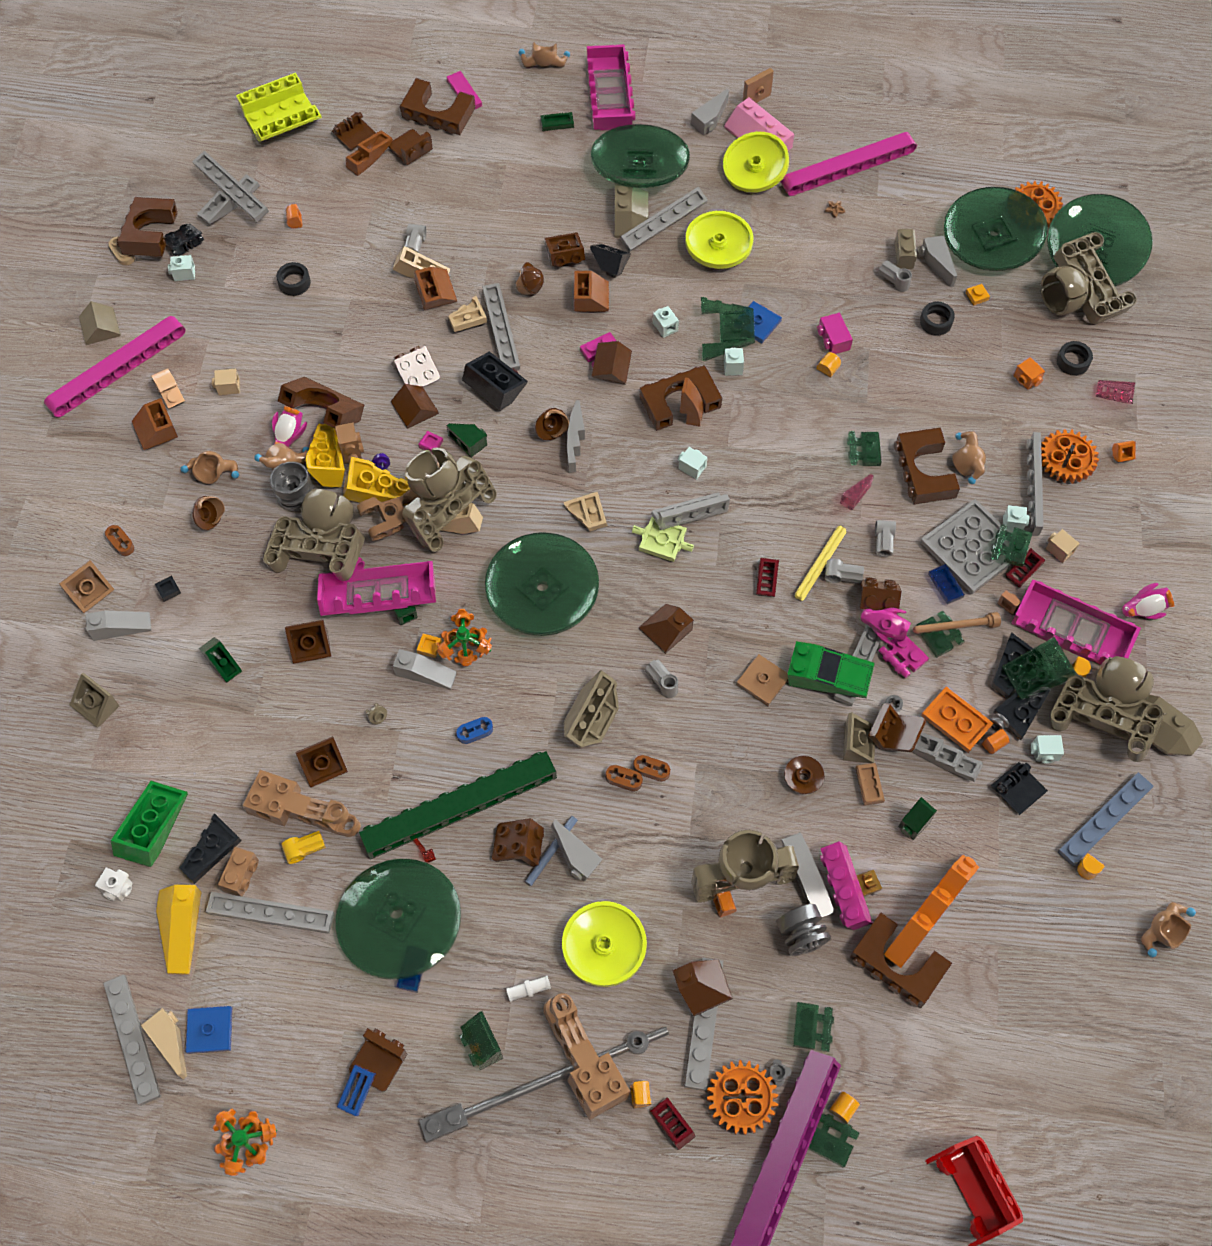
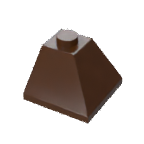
(667, 627)
(702, 985)

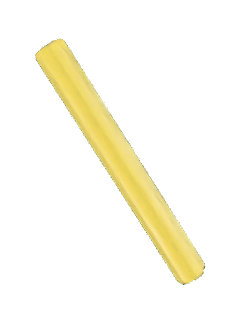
(820, 563)

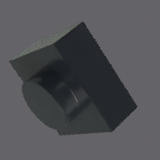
(167, 588)

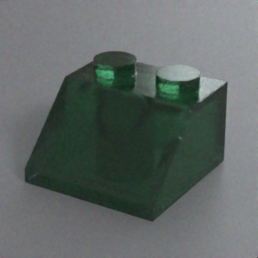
(481, 1041)

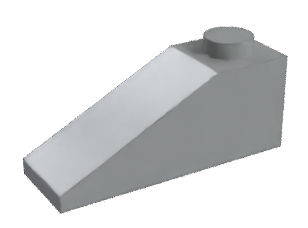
(708, 115)
(938, 258)
(116, 623)
(421, 669)
(578, 856)

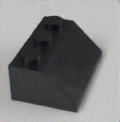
(493, 380)

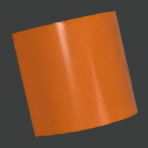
(294, 216)
(1124, 451)
(996, 741)
(724, 904)

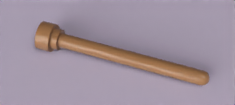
(991, 619)

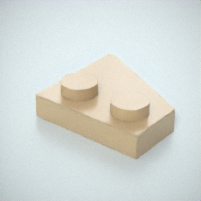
(468, 316)
(588, 511)

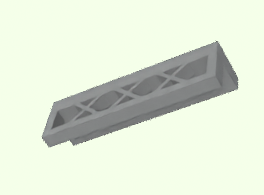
(691, 510)

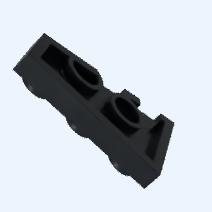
(1014, 648)
(1021, 712)
(212, 847)

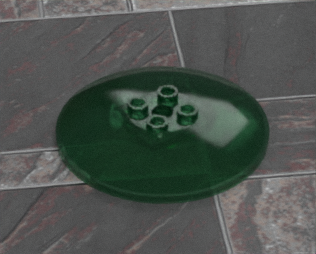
(640, 156)
(1000, 210)
(1120, 223)
(539, 560)
(401, 945)

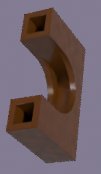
(450, 120)
(145, 211)
(306, 391)
(654, 395)
(923, 487)
(914, 987)

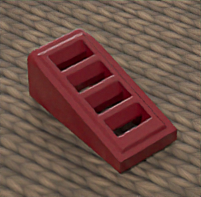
(1035, 557)
(767, 563)
(686, 1137)

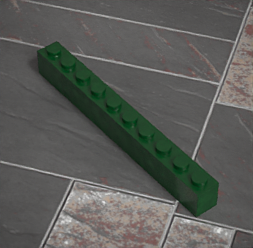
(458, 804)

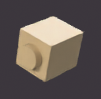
(226, 382)
(1062, 545)

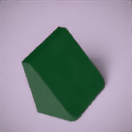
(405, 615)

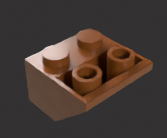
(434, 287)
(590, 292)
(153, 424)

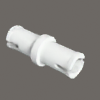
(528, 988)

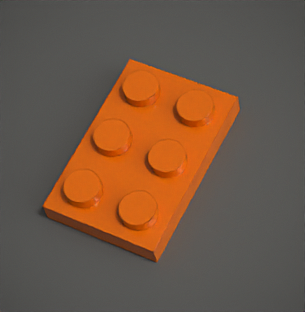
(957, 719)

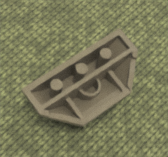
(630, 208)
(592, 711)
(1177, 732)

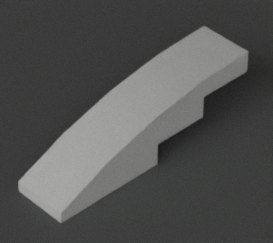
(223, 204)
(575, 433)
(947, 757)
(809, 876)

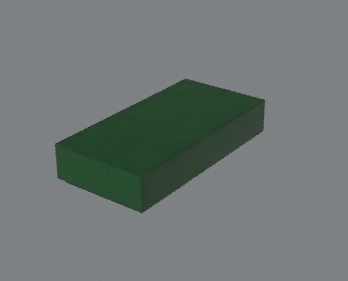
(557, 121)

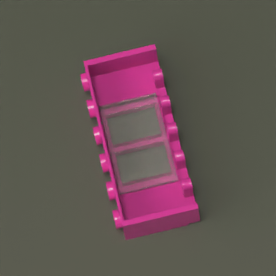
(610, 86)
(377, 589)
(1075, 624)

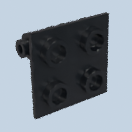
(183, 235)
(1019, 787)

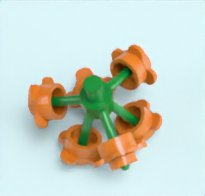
(463, 636)
(230, 1145)

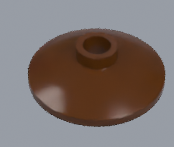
(804, 766)

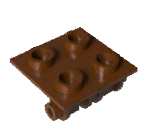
(353, 130)

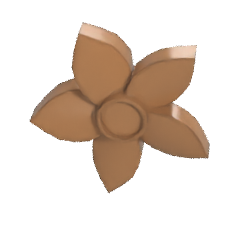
(835, 208)

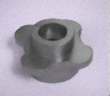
(784, 1072)

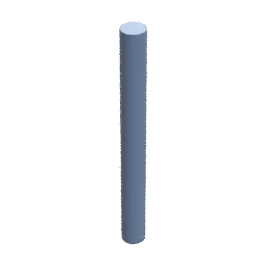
(548, 854)

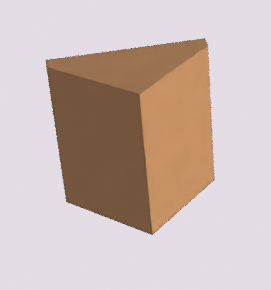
(86, 586)

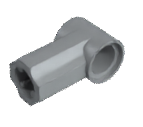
(415, 236)
(898, 276)
(885, 533)
(838, 571)
(663, 677)

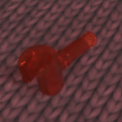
(428, 855)

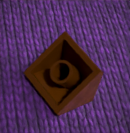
(612, 362)
(413, 405)
(308, 641)
(321, 761)

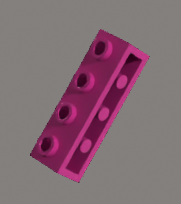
(846, 886)

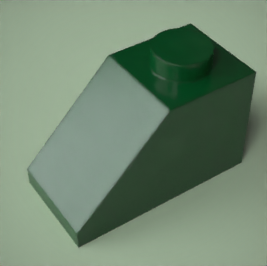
(467, 437)
(220, 659)
(917, 819)

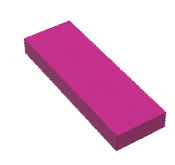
(460, 84)

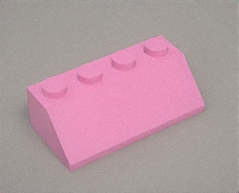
(751, 117)

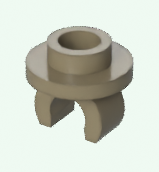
(377, 714)

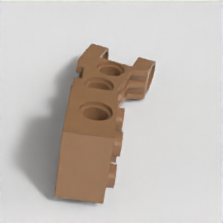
(390, 524)
(280, 798)
(595, 1078)

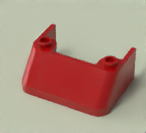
(982, 1188)

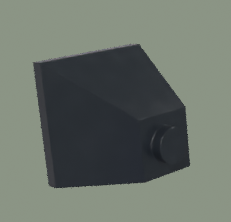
(610, 258)

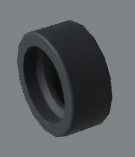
(289, 269)
(941, 308)
(1074, 347)

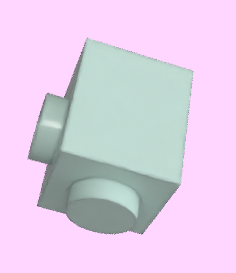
(182, 268)
(665, 321)
(733, 361)
(692, 462)
(1015, 517)
(1047, 748)

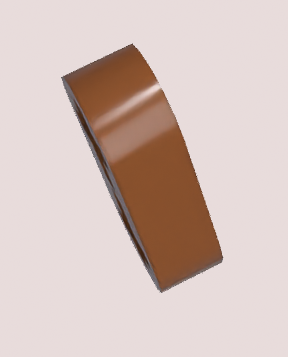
(123, 538)
(653, 764)
(626, 774)

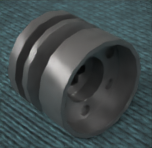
(290, 484)
(805, 934)

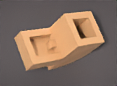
(168, 388)

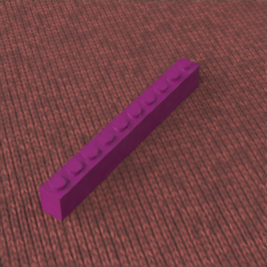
(787, 1151)

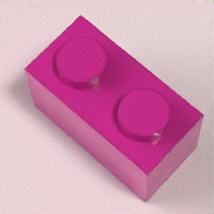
(835, 333)

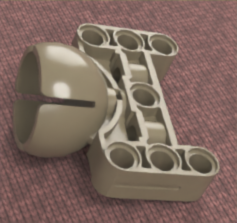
(1083, 283)
(442, 492)
(320, 536)
(1116, 695)
(745, 866)

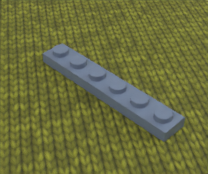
(1105, 819)

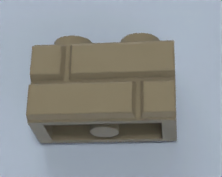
(905, 248)

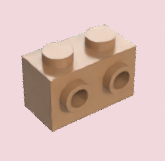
(349, 442)
(238, 872)

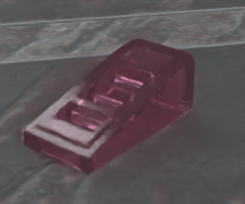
(1115, 396)
(855, 494)

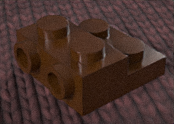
(565, 249)

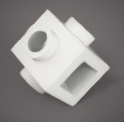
(114, 884)

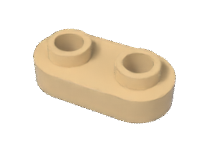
(122, 259)

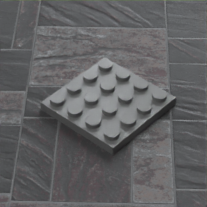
(966, 546)

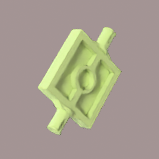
(664, 542)

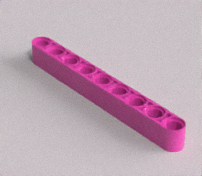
(848, 163)
(114, 366)

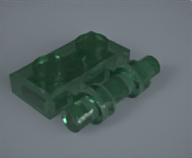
(870, 448)
(1017, 548)
(937, 640)
(806, 1027)
(829, 1146)

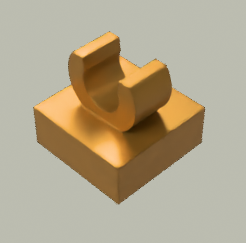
(869, 883)

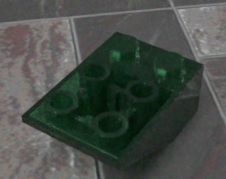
(1039, 669)

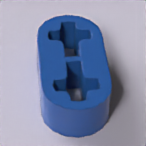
(474, 730)

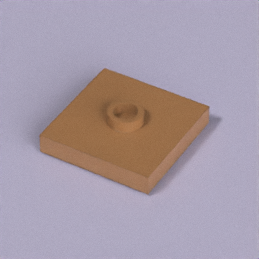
(759, 86)
(763, 680)

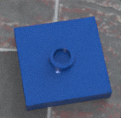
(764, 321)
(209, 1030)

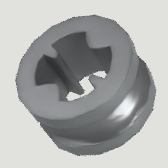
(896, 700)
(999, 722)

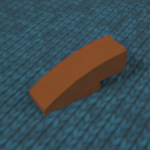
(368, 152)
(691, 403)

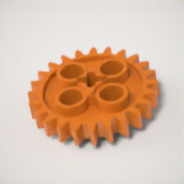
(1044, 197)
(1083, 463)
(744, 1118)

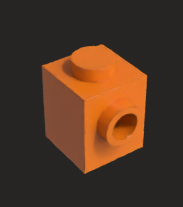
(1029, 373)

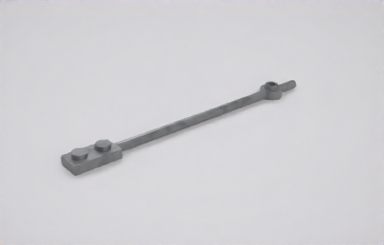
(456, 1118)

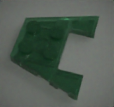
(735, 327)

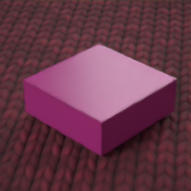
(430, 441)

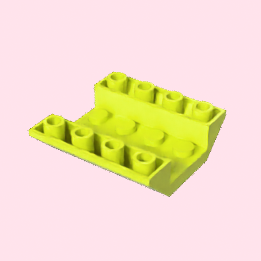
(277, 107)

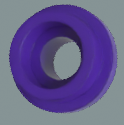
(381, 461)

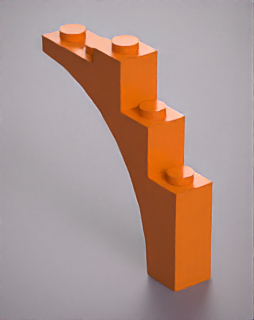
(931, 910)

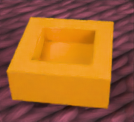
(977, 294)
(428, 646)

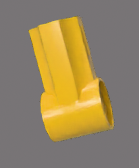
(297, 848)

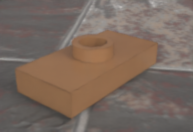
(870, 784)

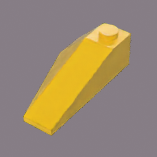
(325, 458)
(368, 481)
(177, 921)

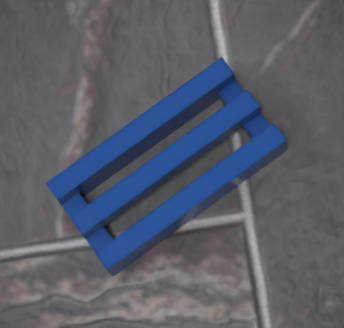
(364, 1072)

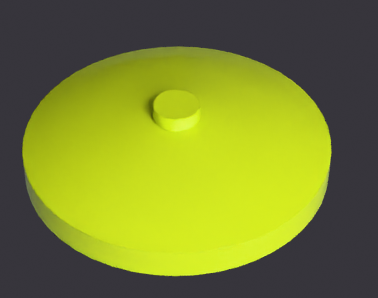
(756, 162)
(719, 239)
(604, 944)

